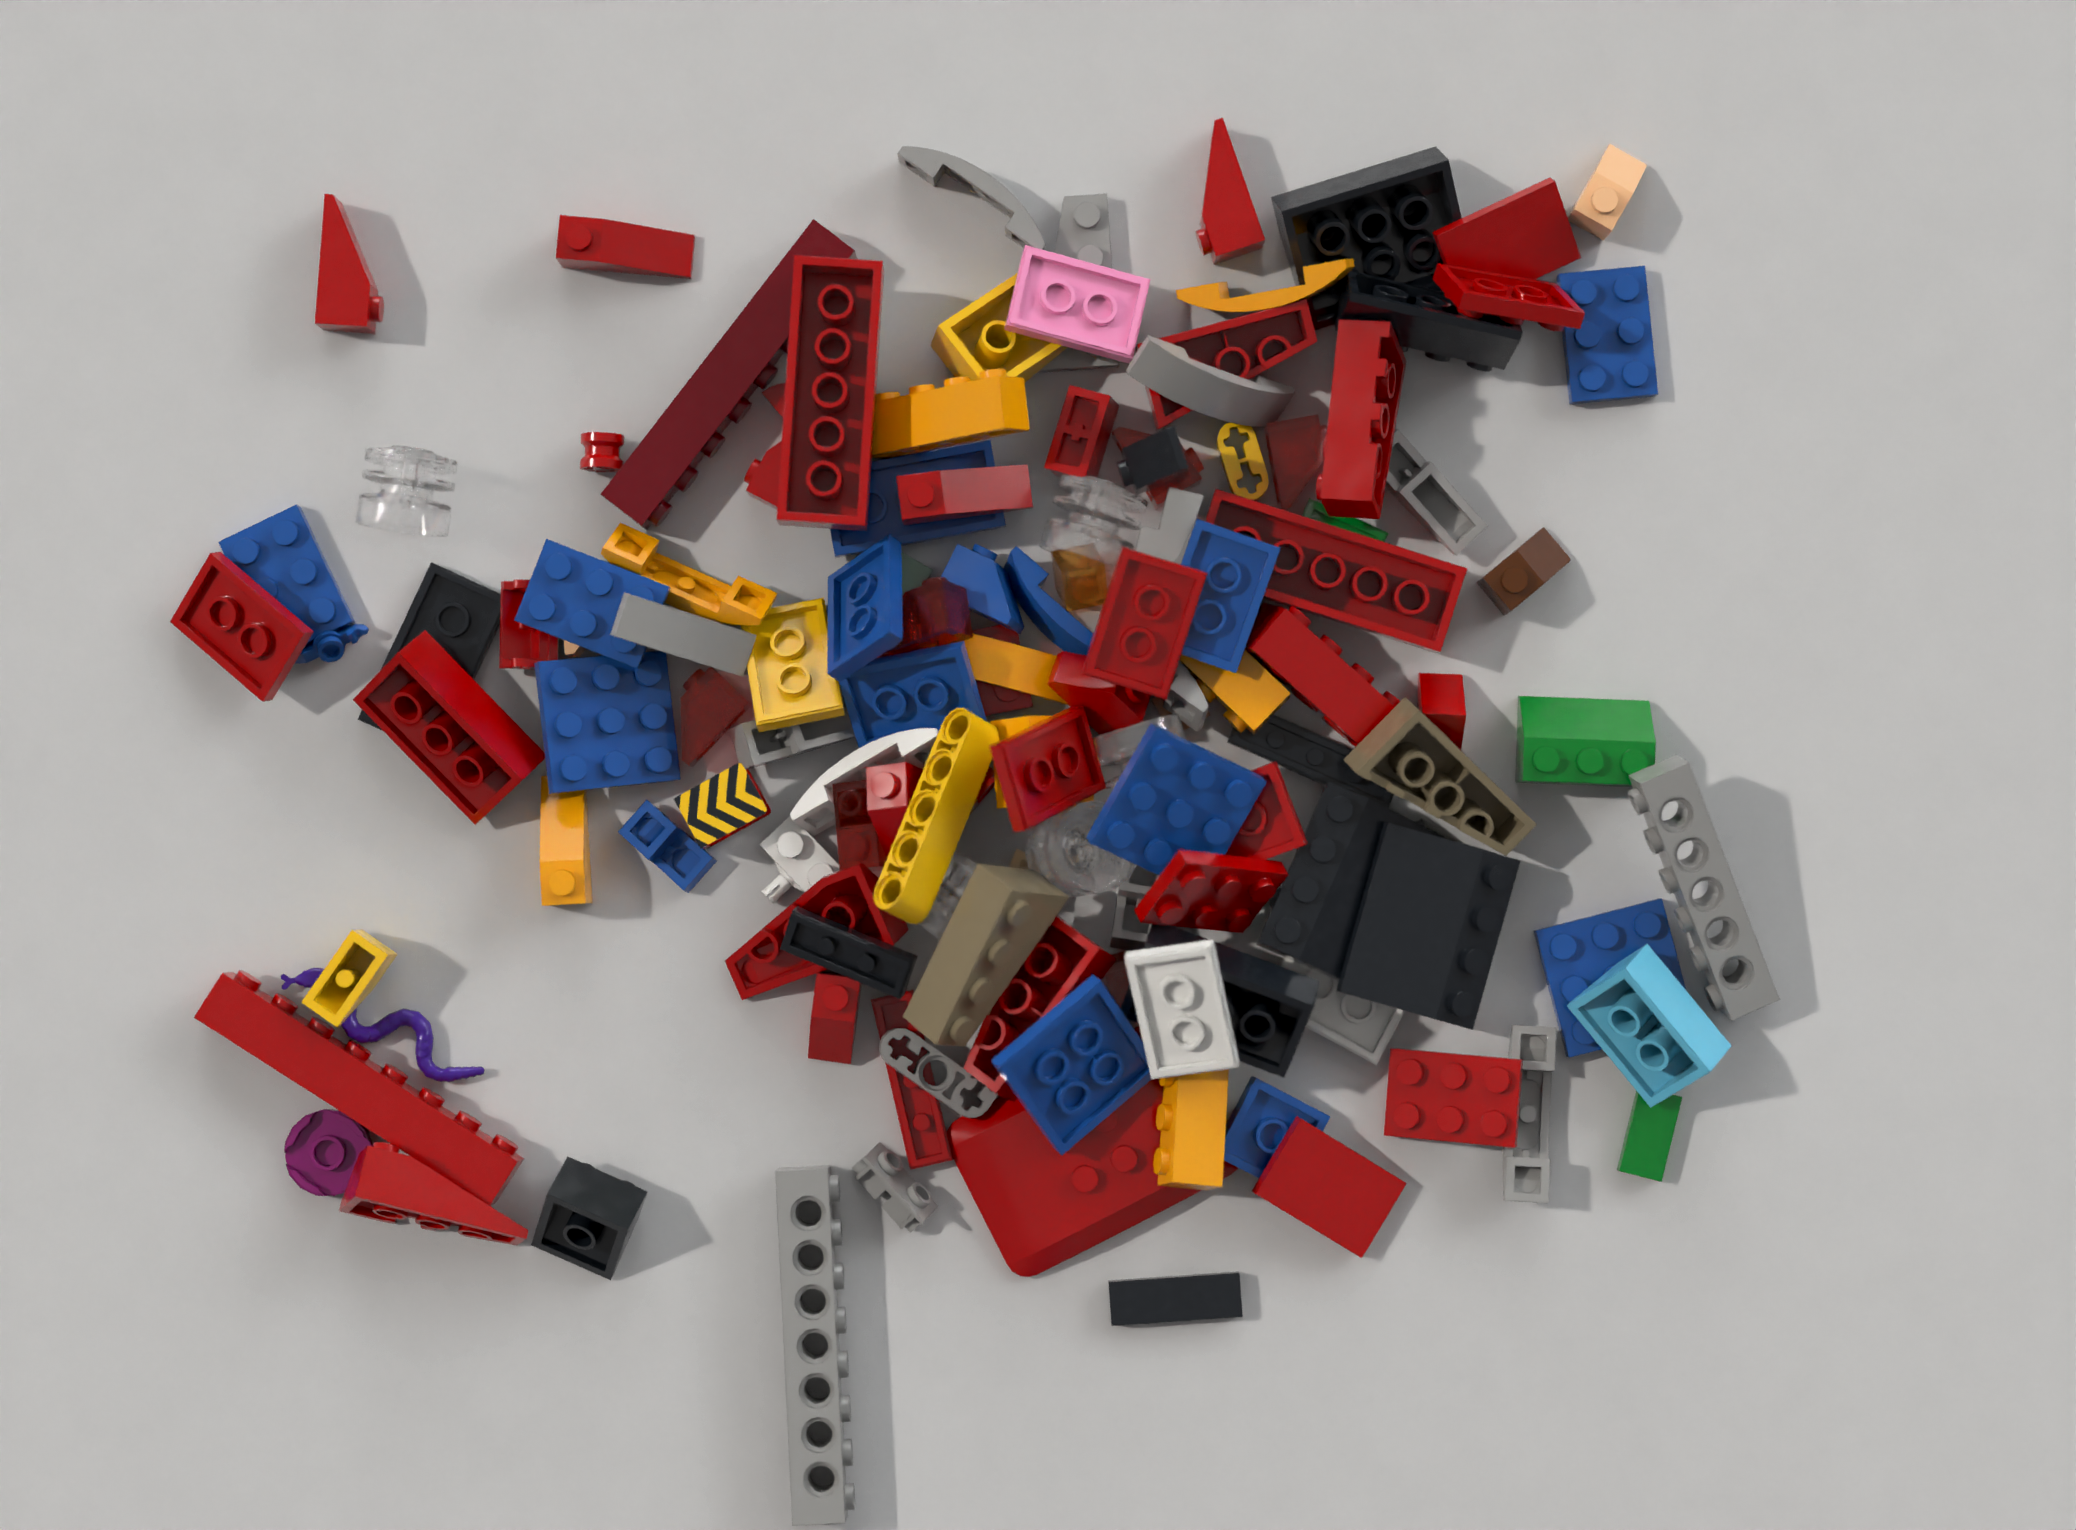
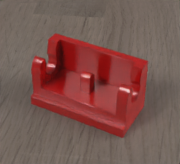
(1082, 433)
(519, 643)

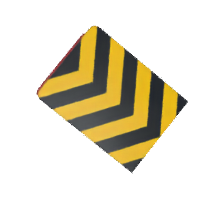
(722, 805)

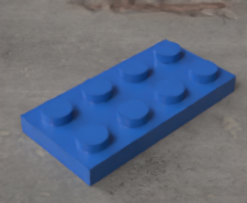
(884, 502)

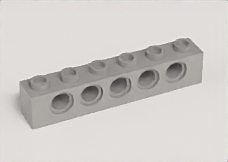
(1751, 983)

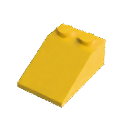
(977, 339)

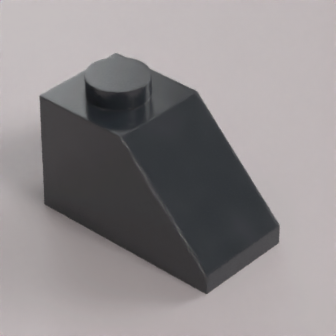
(1153, 461)

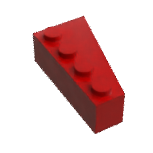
(1239, 347)
(1361, 419)
(1318, 673)
(1048, 975)

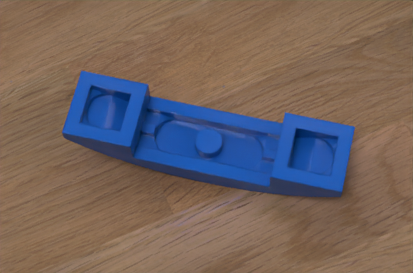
(1048, 616)

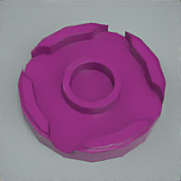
(324, 1151)

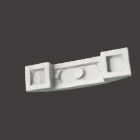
(816, 807)

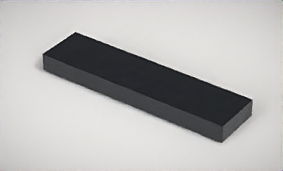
(1307, 756)

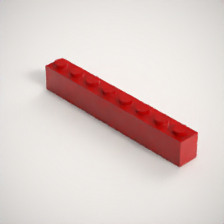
(359, 1087)

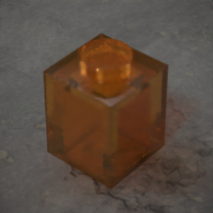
(1078, 580)

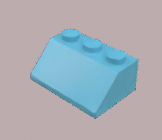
(1649, 1026)

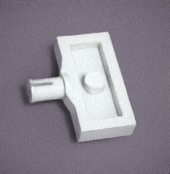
(797, 858)

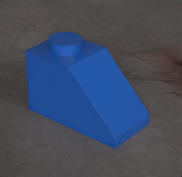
(986, 585)

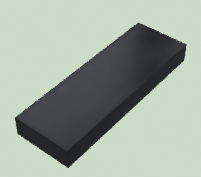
(848, 952)
(1175, 1298)

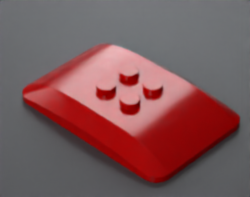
(1057, 1205)

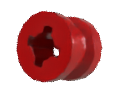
(601, 451)

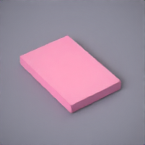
(1077, 304)

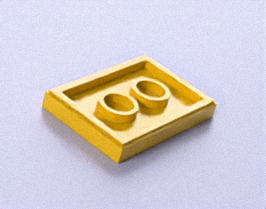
(791, 667)

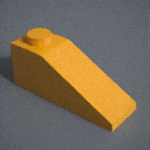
(564, 848)

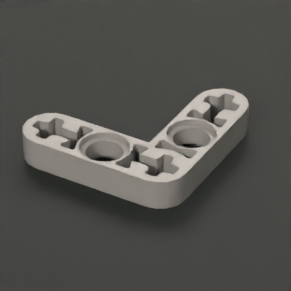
(950, 1088)

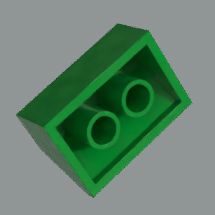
(1583, 740)

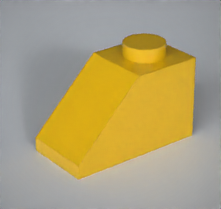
(349, 977)

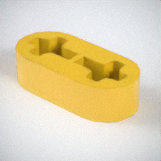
(1252, 458)

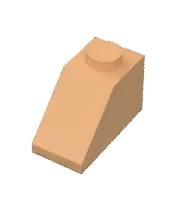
(1607, 192)

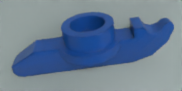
(331, 645)

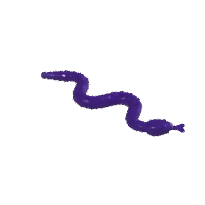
(389, 1024)

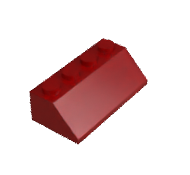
(449, 727)

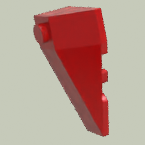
(841, 897)
(400, 1187)

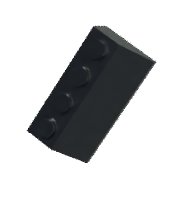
(1428, 321)
(1263, 999)

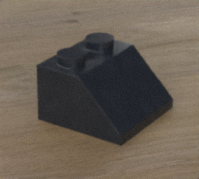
(588, 1217)

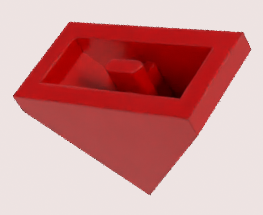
(1443, 703)

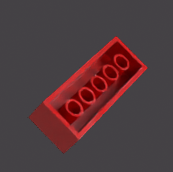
(830, 393)
(1348, 573)

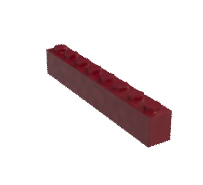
(716, 392)

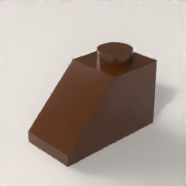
(1524, 571)

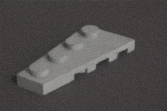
(1086, 237)

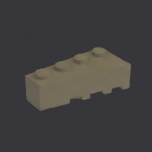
(1429, 770)
(982, 950)

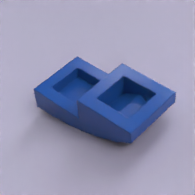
(667, 846)

